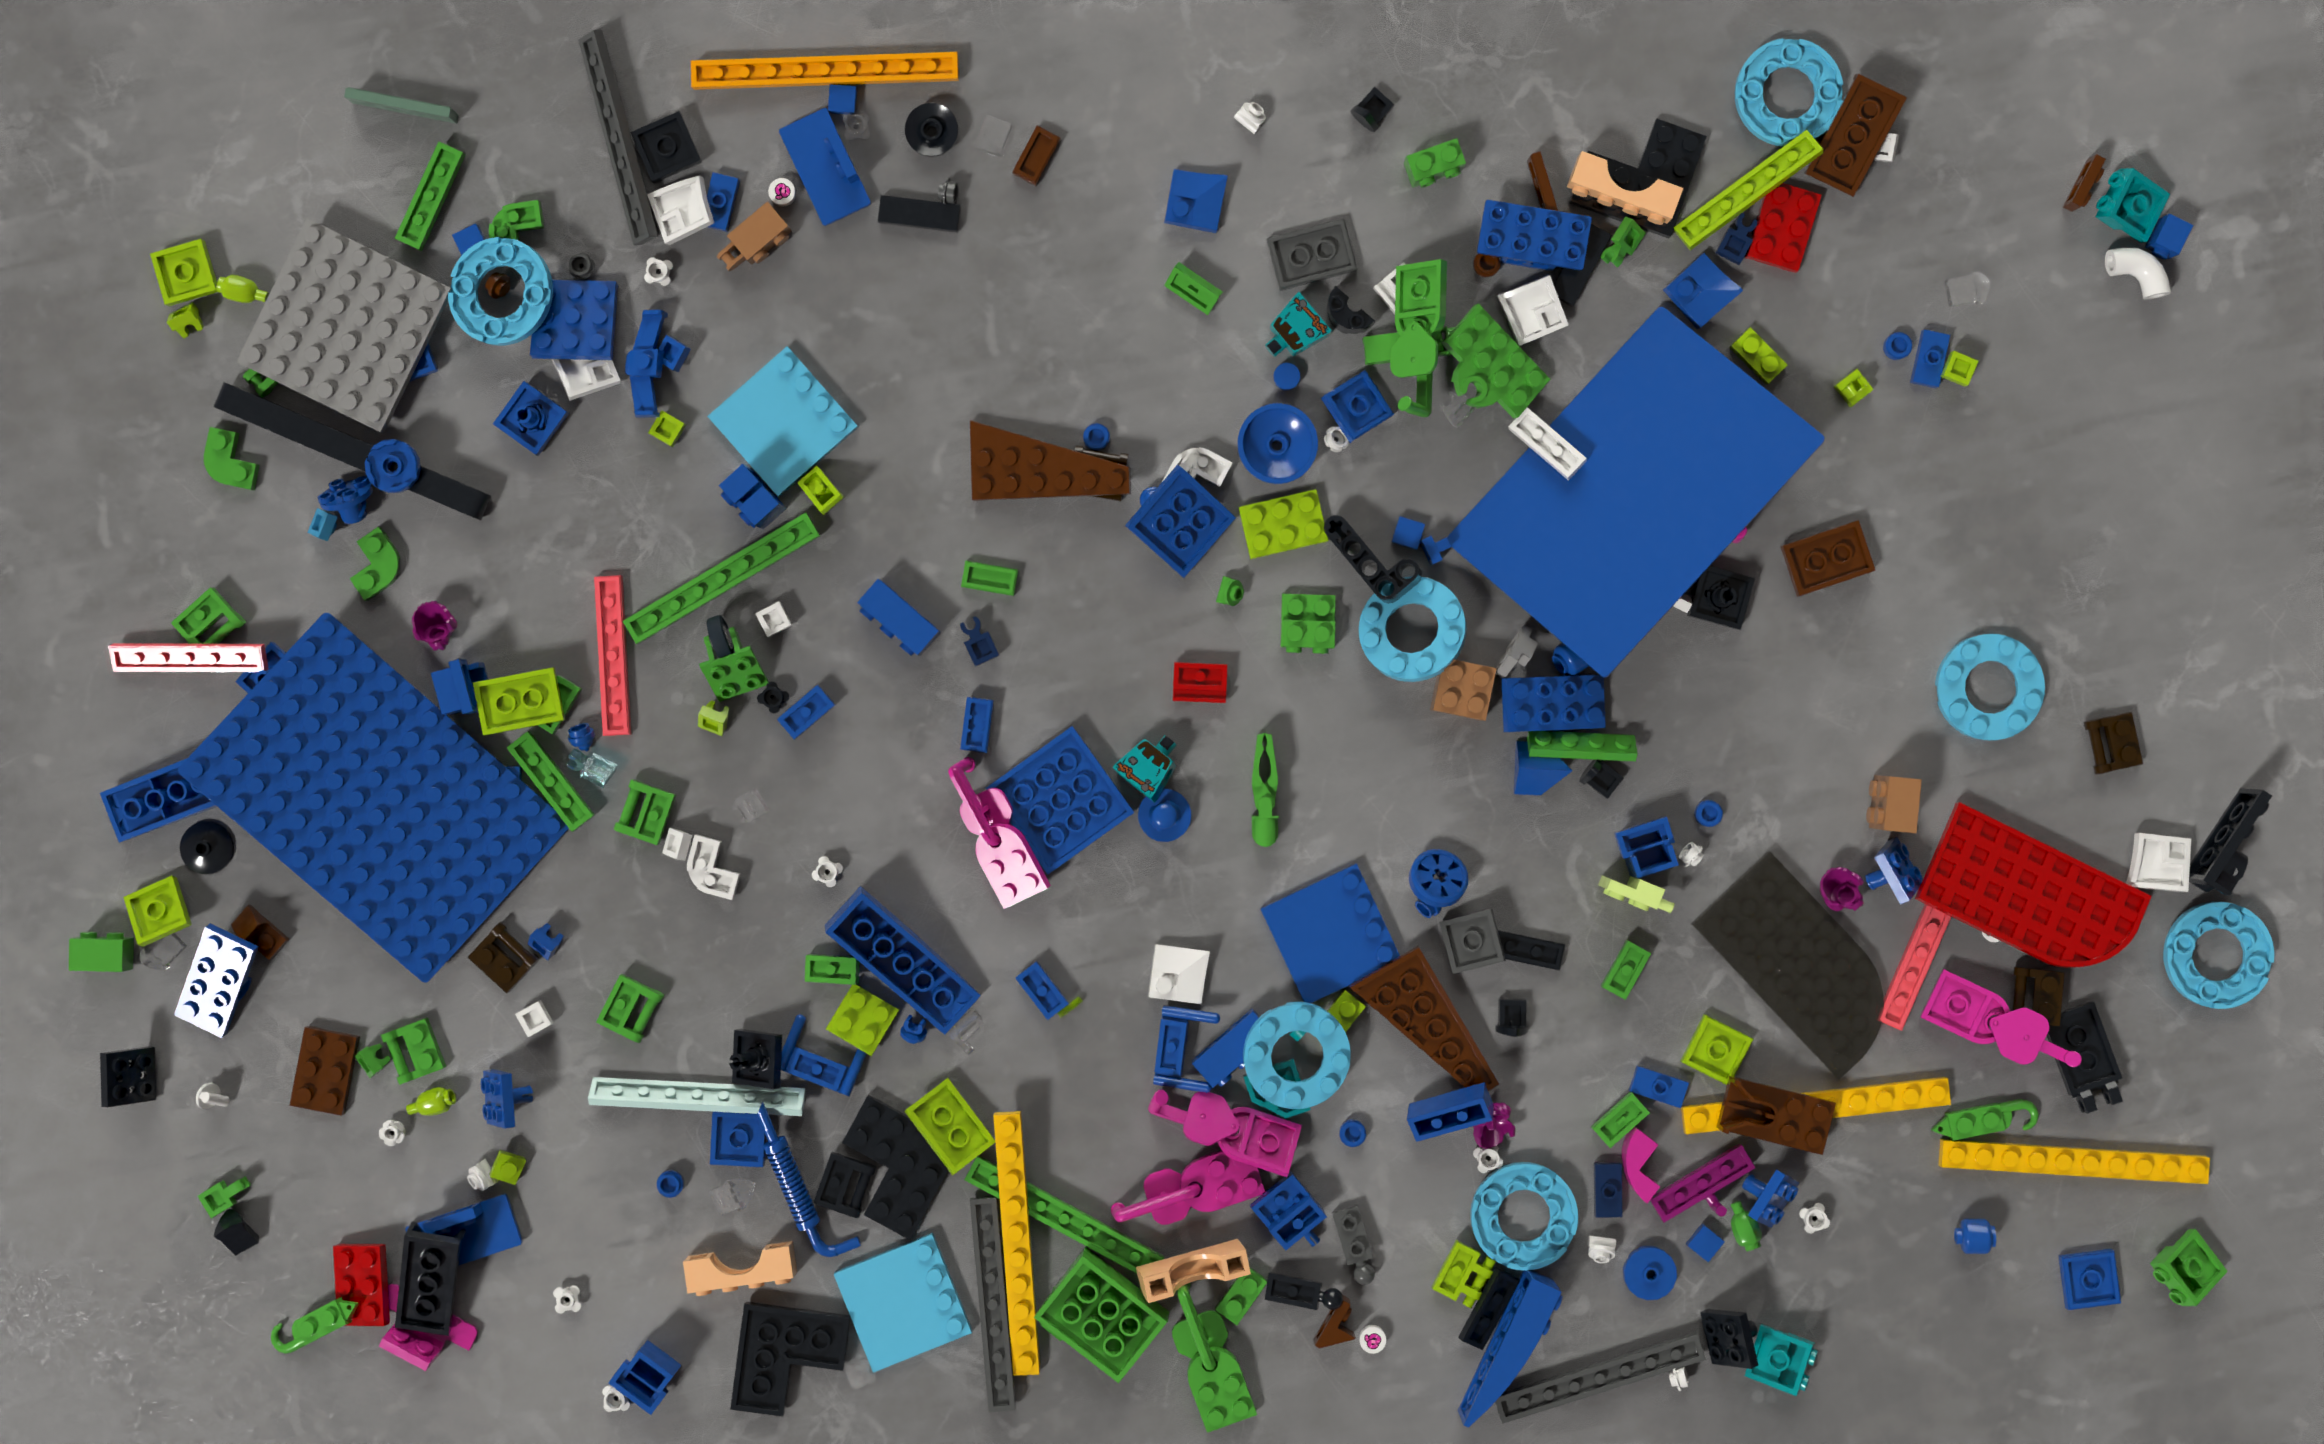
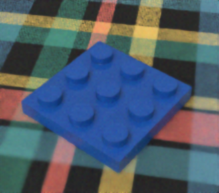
(578, 322)
(1180, 521)

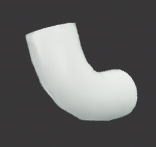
(2143, 267)

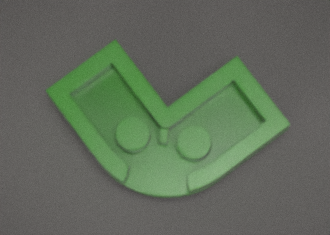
(517, 218)
(220, 460)
(383, 565)

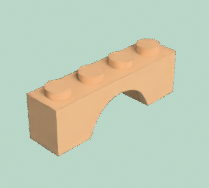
(1592, 178)
(708, 1273)
(1166, 1276)

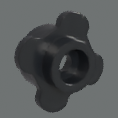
(765, 697)

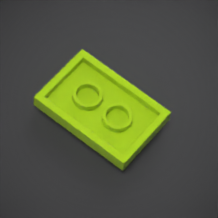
(1283, 524)
(518, 701)
(950, 1126)

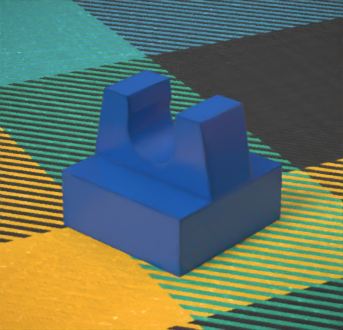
(1433, 549)
(542, 943)

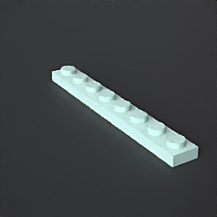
(695, 1096)

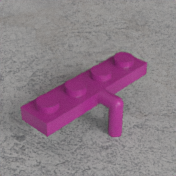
(1703, 1184)

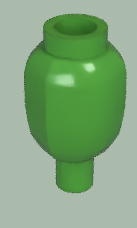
(1745, 1228)

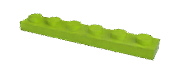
(1748, 190)

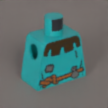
(1297, 328)
(1148, 767)

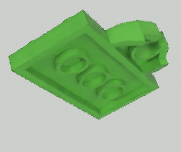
(1492, 364)

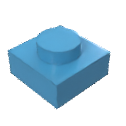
(323, 524)

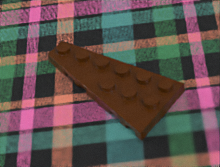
(1027, 468)
(1421, 1010)

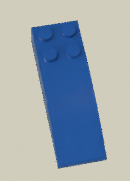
(152, 802)
(901, 960)
(1511, 1343)

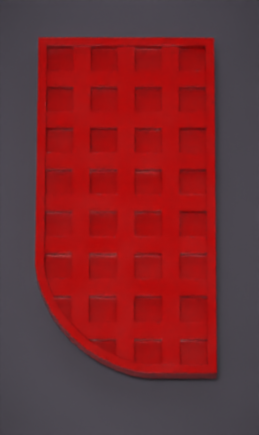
(2029, 893)

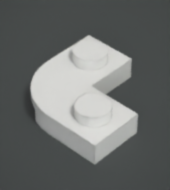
(1202, 463)
(703, 872)

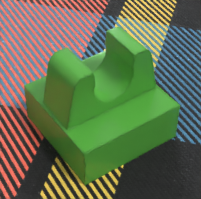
(369, 1061)

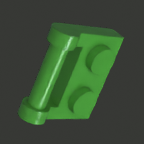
(203, 615)
(652, 816)
(622, 1003)
(421, 1047)

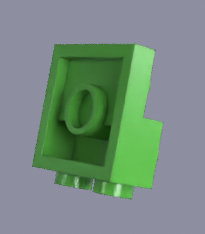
(1308, 622)
(2188, 1269)

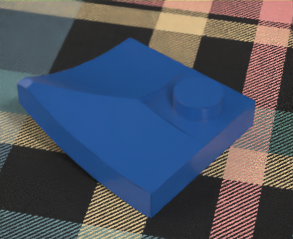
(1195, 200)
(1701, 290)

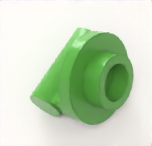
(1230, 592)

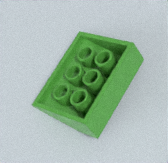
(1102, 1315)

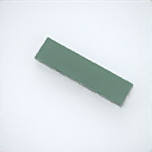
(401, 105)

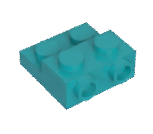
(2132, 204)
(1782, 1360)

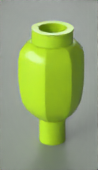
(240, 289)
(432, 1102)

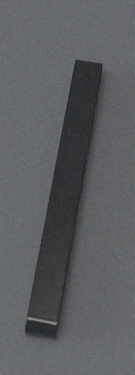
(343, 447)

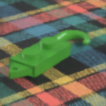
(1984, 1119)
(315, 1325)

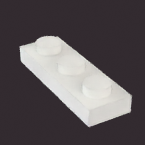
(1547, 443)

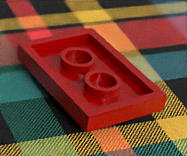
(1784, 227)
(363, 1278)

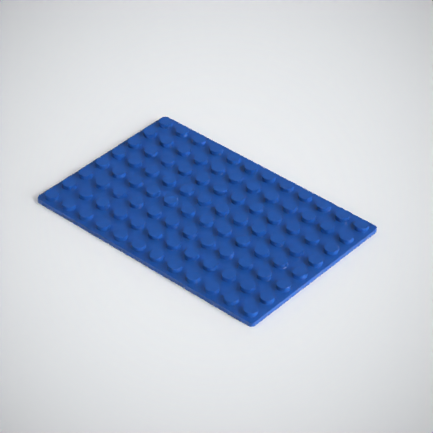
(1672, 475)
(374, 797)

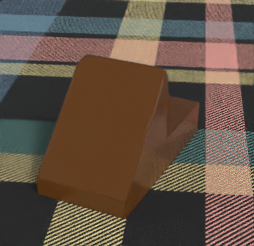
(259, 931)
(1331, 1330)

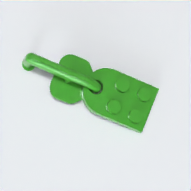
(1418, 320)
(1218, 1386)

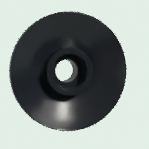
(926, 117)
(218, 847)

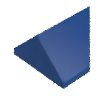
(1536, 774)

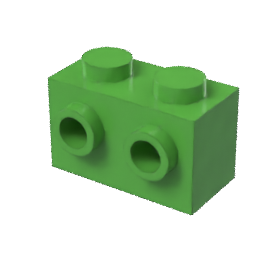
(1434, 163)
(101, 954)

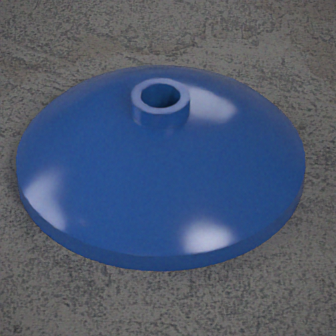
(1281, 424)

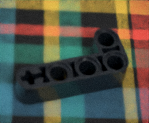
(1366, 557)

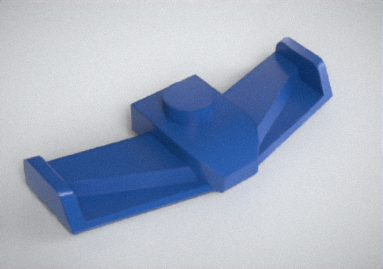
(646, 363)

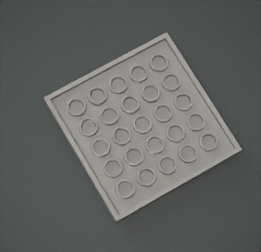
(345, 325)

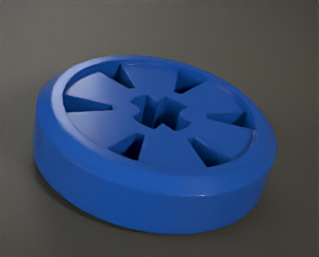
(1434, 891)

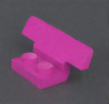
(423, 1347)

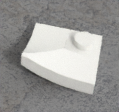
(681, 209)
(1532, 310)
(585, 376)
(2160, 863)
(1178, 974)

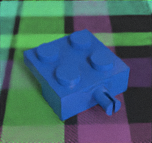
(1289, 1212)

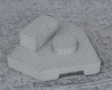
(1518, 652)

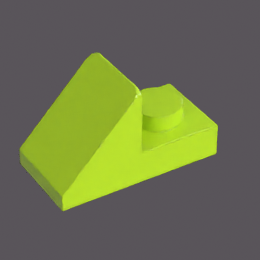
(820, 490)

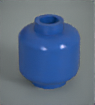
(1567, 661)
(1975, 1236)

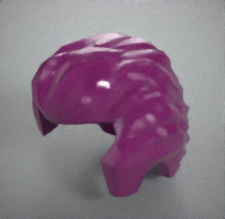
(433, 624)
(1841, 889)
(1492, 1133)

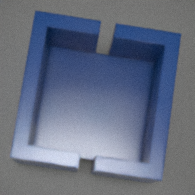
(749, 494)

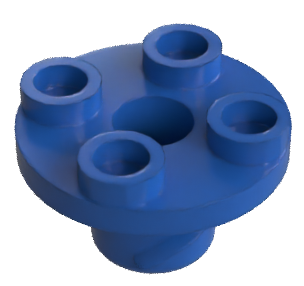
(347, 498)
(1165, 818)

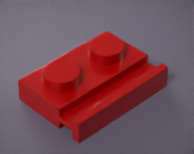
(1200, 682)

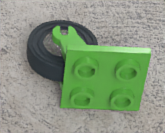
(737, 667)

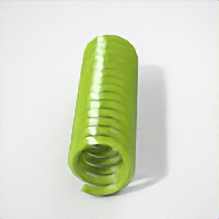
(1068, 1006)

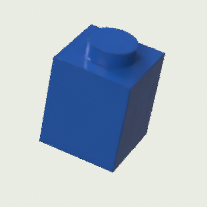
(2168, 236)

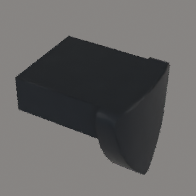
(1372, 109)
(1601, 778)
(1512, 1017)
(235, 1232)

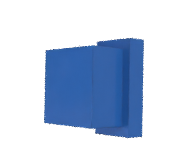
(455, 686)
(1647, 847)
(645, 1376)

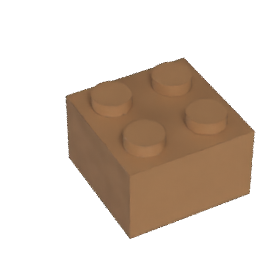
(1464, 690)
(1894, 804)

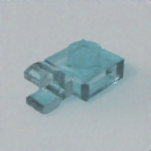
(593, 768)

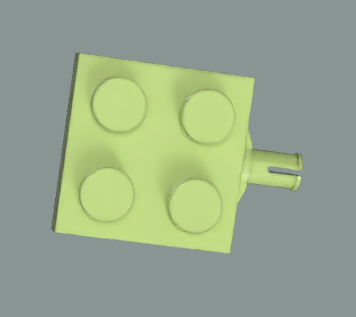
(1640, 893)

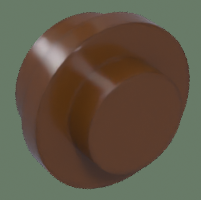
(1486, 265)
(498, 285)

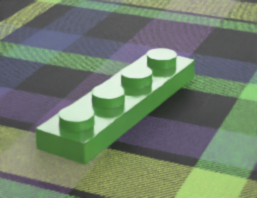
(430, 196)
(1582, 745)
(550, 781)

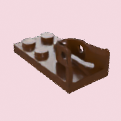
(1856, 134)
(1776, 1115)

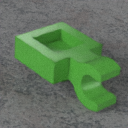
(1626, 241)
(221, 1196)

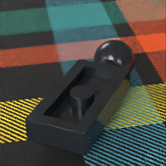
(1301, 1292)

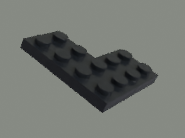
(1668, 156)
(912, 1164)
(775, 1339)

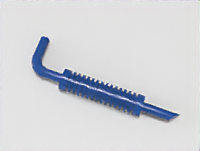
(795, 1189)

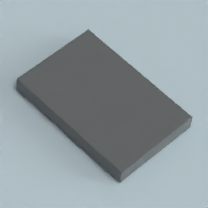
(1311, 254)

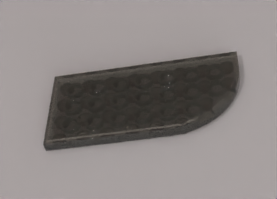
(1798, 962)

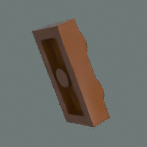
(2090, 174)

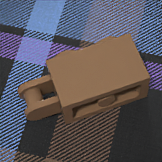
(755, 237)

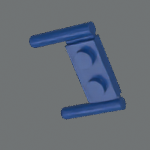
(1173, 1045)
(816, 1068)

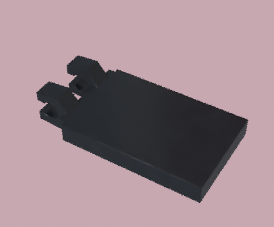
(2083, 1032)

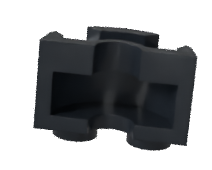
(1344, 318)

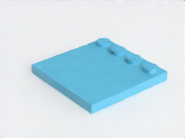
(783, 421)
(903, 1302)

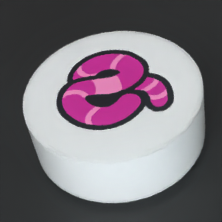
(782, 192)
(1372, 1339)

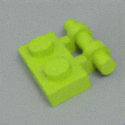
(1456, 1271)

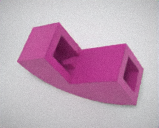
(1635, 1152)

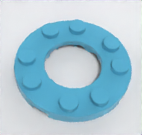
(1798, 55)
(466, 280)
(1421, 664)
(1952, 680)
(2256, 960)
(1290, 1018)
(1554, 1239)

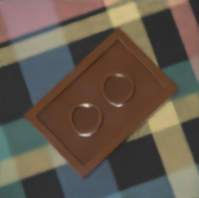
(1827, 558)
(324, 1070)

